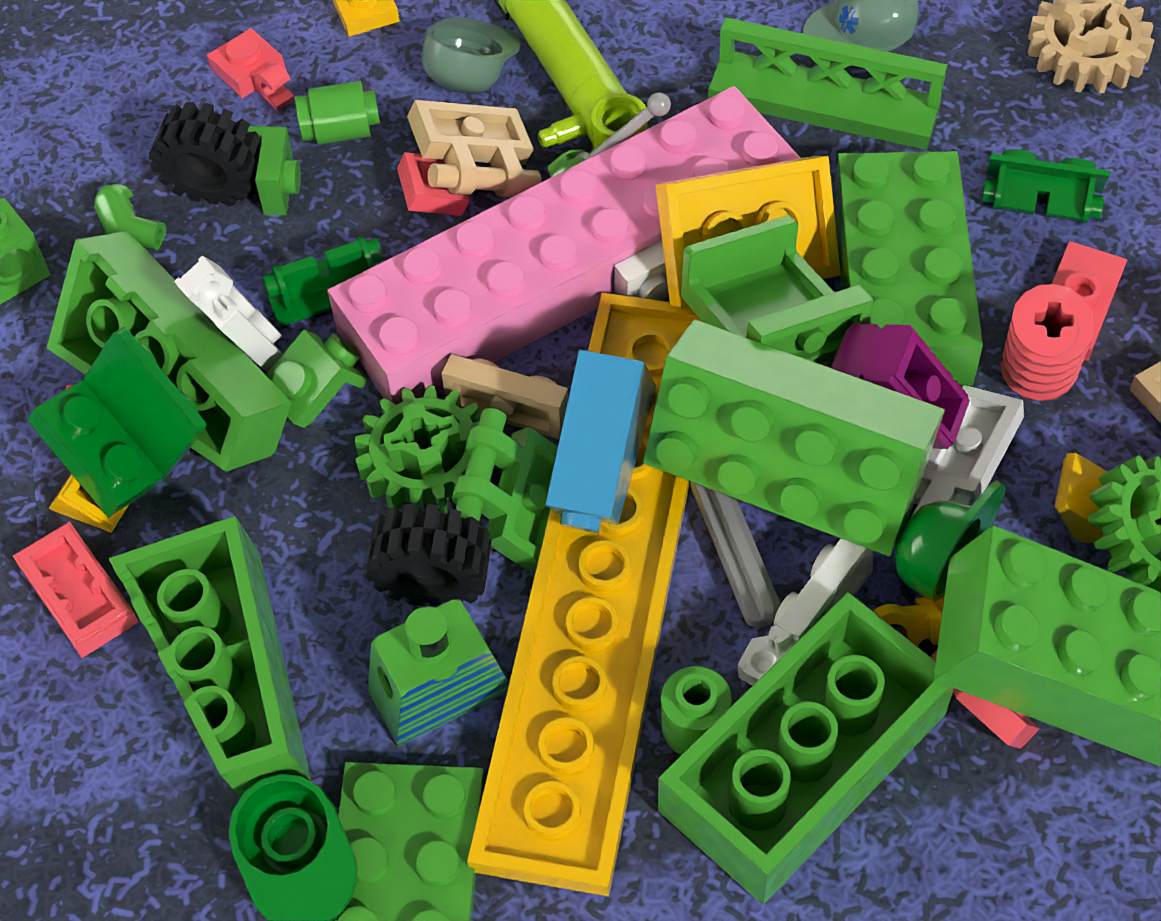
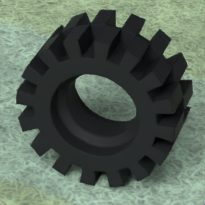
(206, 154)
(428, 555)

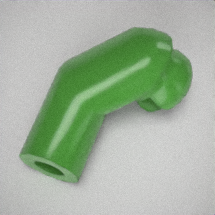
(117, 215)

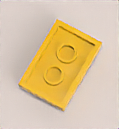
(745, 197)

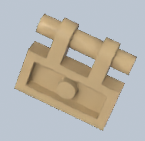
(470, 135)

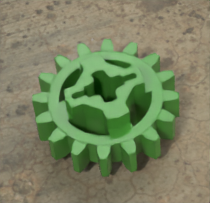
(416, 448)
(1131, 519)

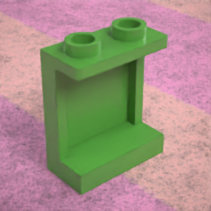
(769, 293)

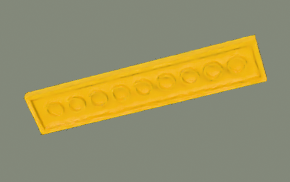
(586, 658)

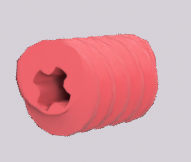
(1046, 342)

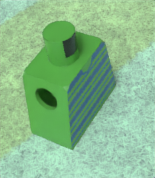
(431, 671)

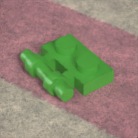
(518, 503)

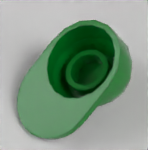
(937, 534)
(292, 850)

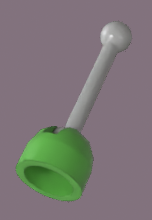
(657, 105)

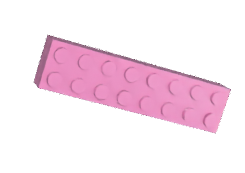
(538, 254)

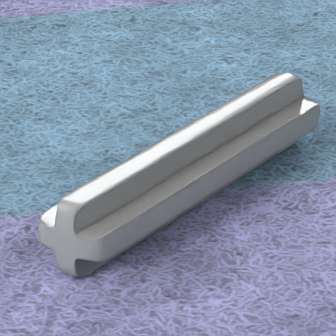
(738, 556)

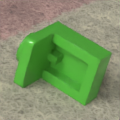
(277, 170)
(313, 374)

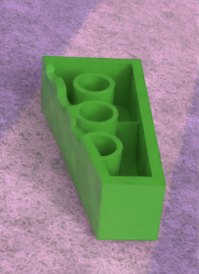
(220, 647)

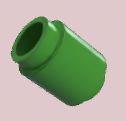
(336, 113)
(691, 705)

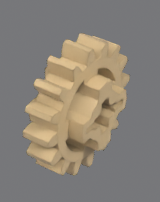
(1090, 42)

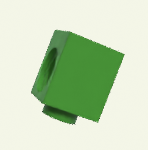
(20, 255)

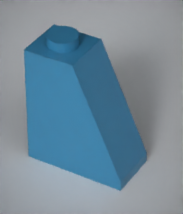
(600, 439)

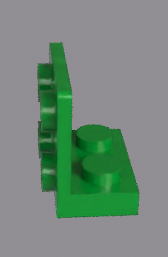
(120, 424)

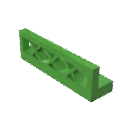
(827, 92)

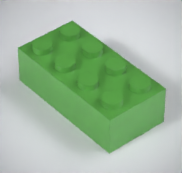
(910, 249)
(791, 436)
(1054, 641)
(803, 747)

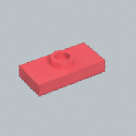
(1092, 276)
(76, 589)

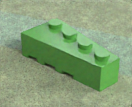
(121, 285)

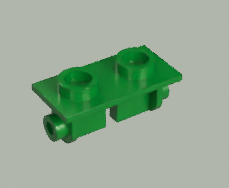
(1066, 183)
(302, 286)

